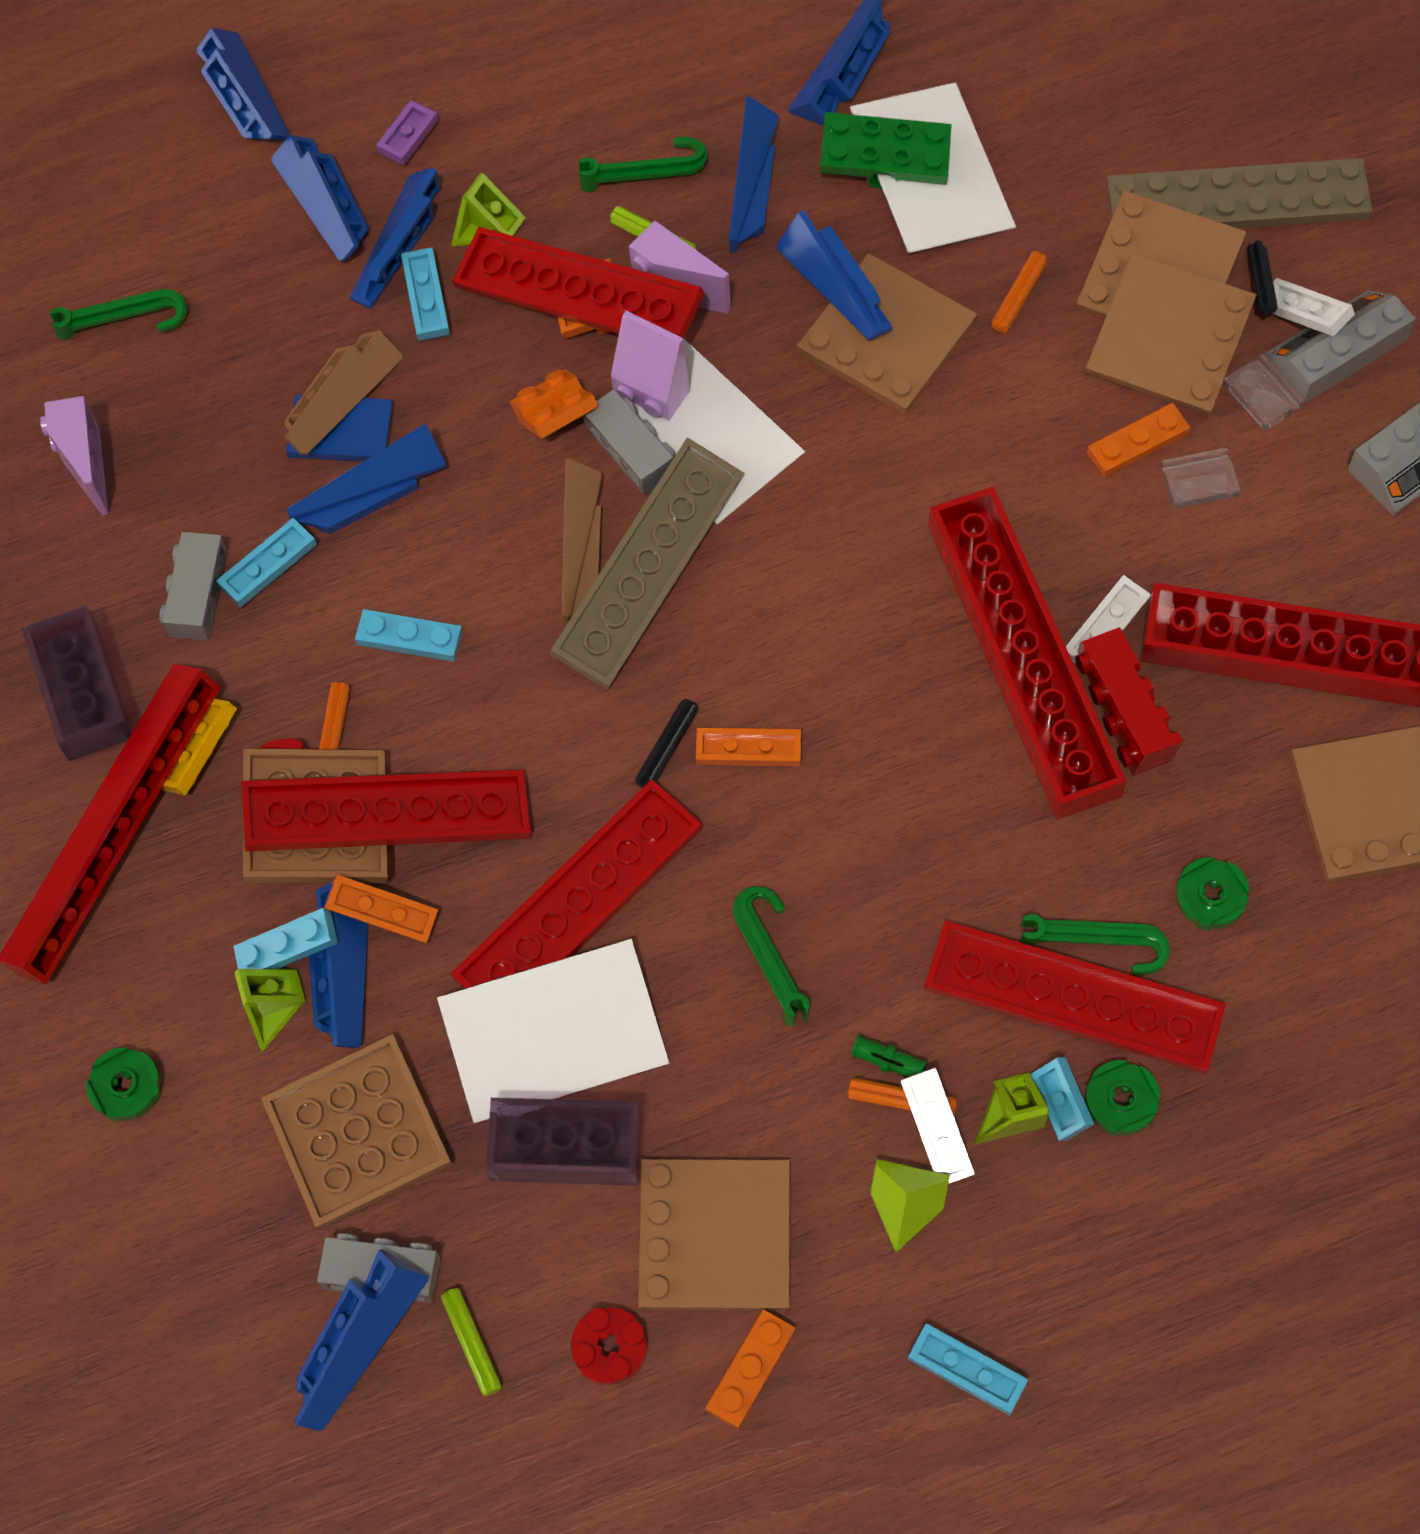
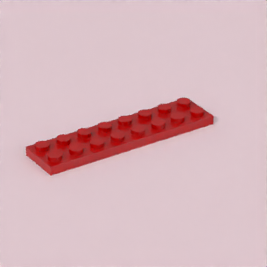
(573, 284)
(384, 810)
(585, 889)
(1075, 997)

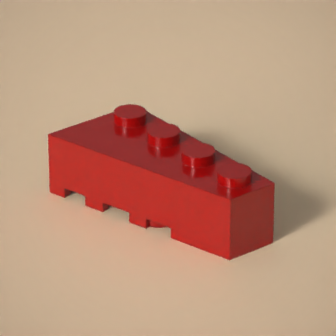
(1127, 702)

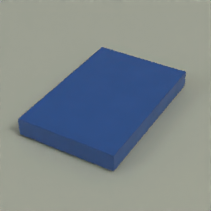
(356, 436)

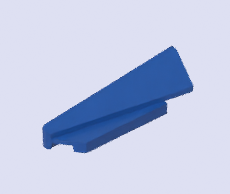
(843, 64)
(239, 86)
(753, 173)
(401, 233)
(834, 274)
(371, 483)
(339, 979)
(354, 1336)

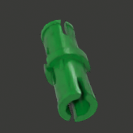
(869, 1050)

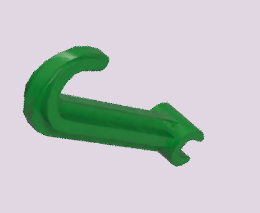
(593, 174)
(67, 322)
(1100, 934)
(765, 952)

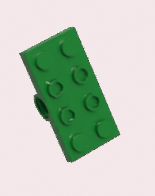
(885, 145)

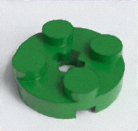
(1216, 874)
(104, 1078)
(1129, 1079)

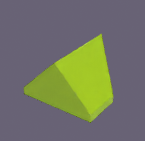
(487, 208)
(269, 1000)
(1013, 1109)
(907, 1199)

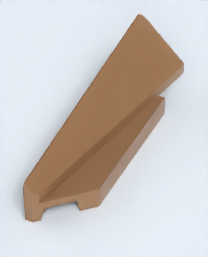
(339, 388)
(581, 535)

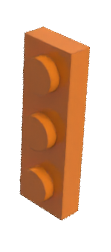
(1138, 440)
(748, 747)
(381, 908)
(750, 1369)

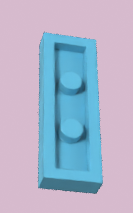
(425, 294)
(266, 562)
(409, 635)
(288, 942)
(967, 1369)

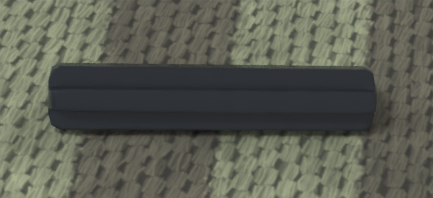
(1262, 278)
(667, 743)

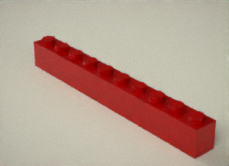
(109, 824)

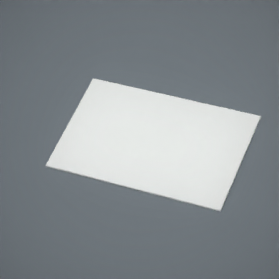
(943, 213)
(729, 427)
(553, 1029)

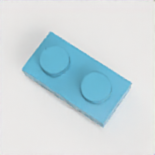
(1063, 1098)

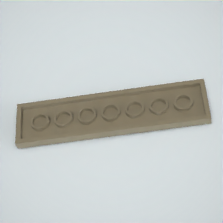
(1257, 192)
(646, 564)

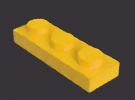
(200, 747)

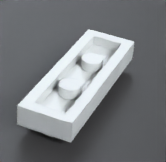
(1311, 308)
(1113, 612)
(937, 1125)

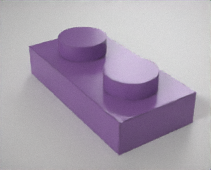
(407, 132)

